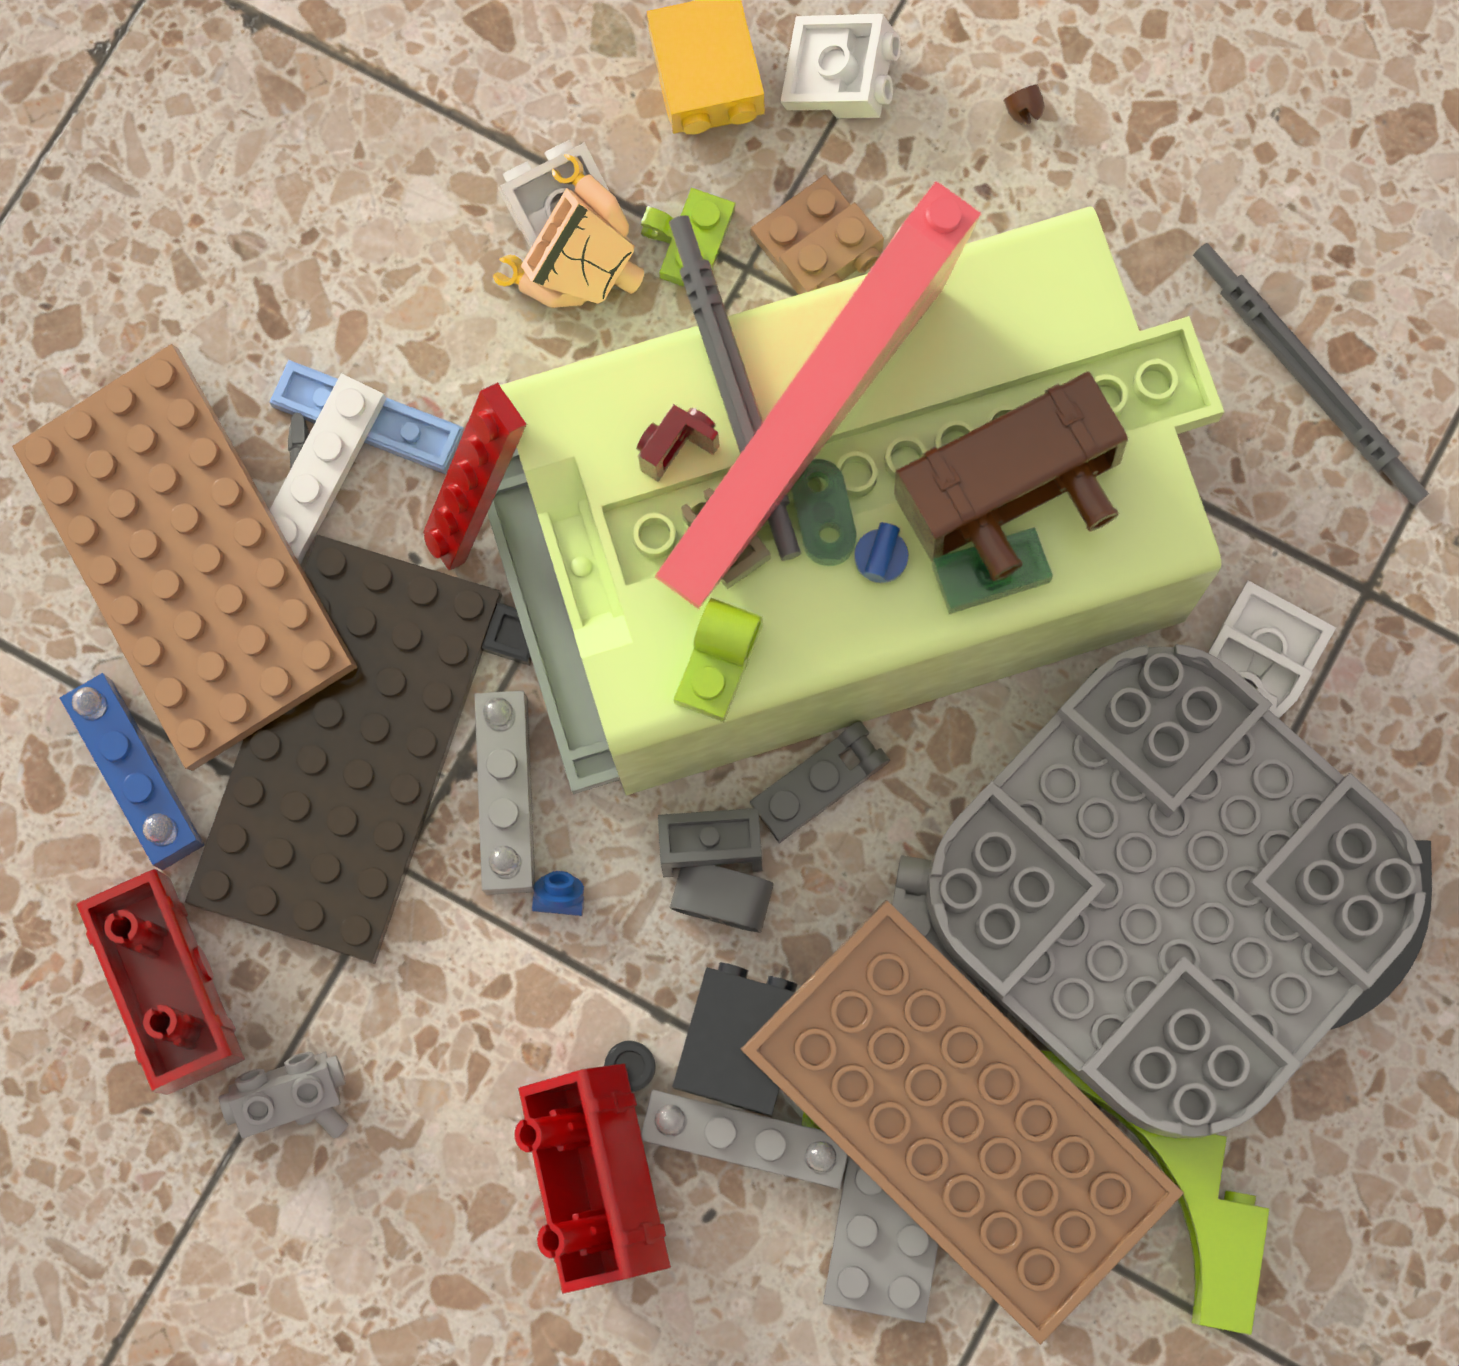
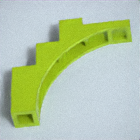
(1223, 1234)

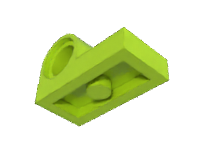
(718, 659)

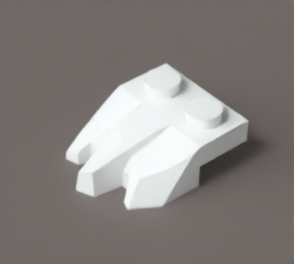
(1271, 645)

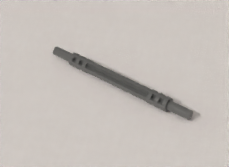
(726, 363)
(1310, 374)

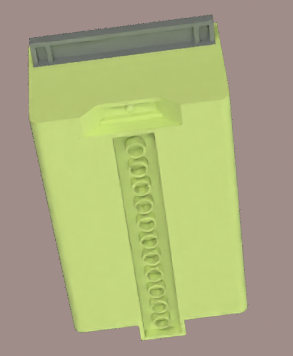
(834, 649)

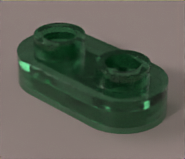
(824, 510)

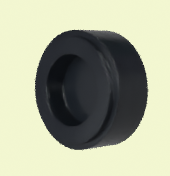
(638, 1062)

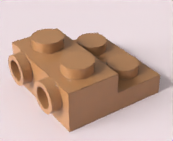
(818, 238)

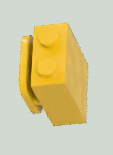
(706, 64)

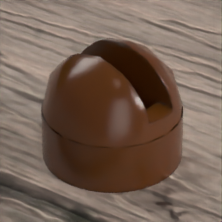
(1024, 102)

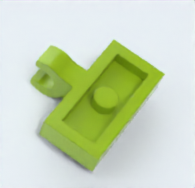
(710, 221)

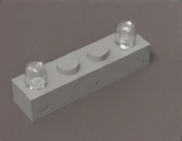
(504, 792)
(743, 1139)

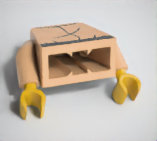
(579, 248)

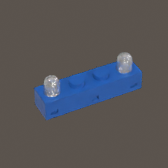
(132, 771)

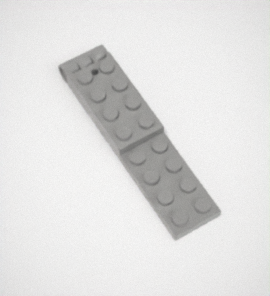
(878, 1251)

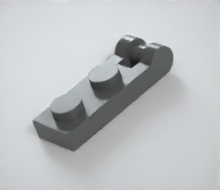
(818, 782)

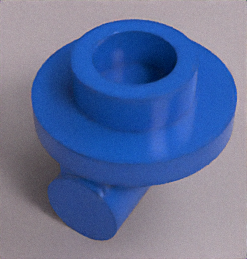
(881, 554)
(558, 894)

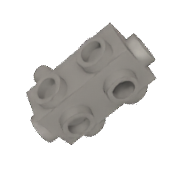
(297, 1092)

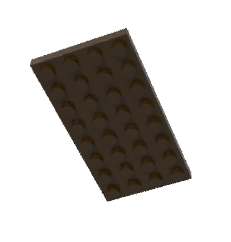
(342, 783)

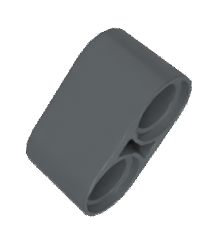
(722, 896)

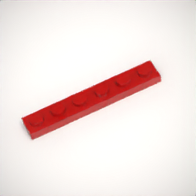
(473, 476)

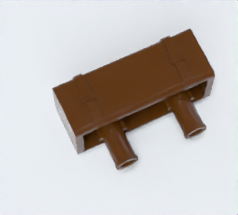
(1012, 468)

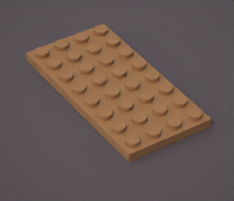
(183, 558)
(962, 1121)

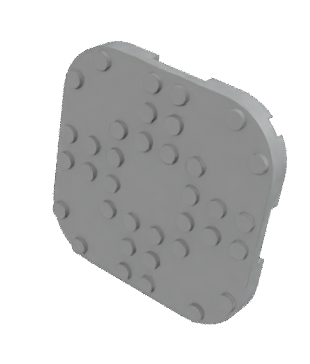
(1175, 891)

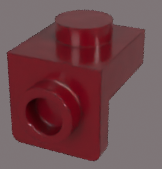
(663, 442)

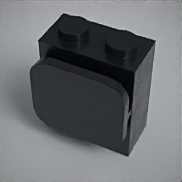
(723, 1021)

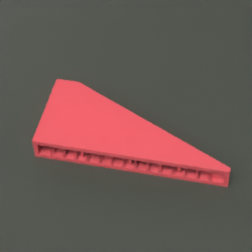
(824, 391)

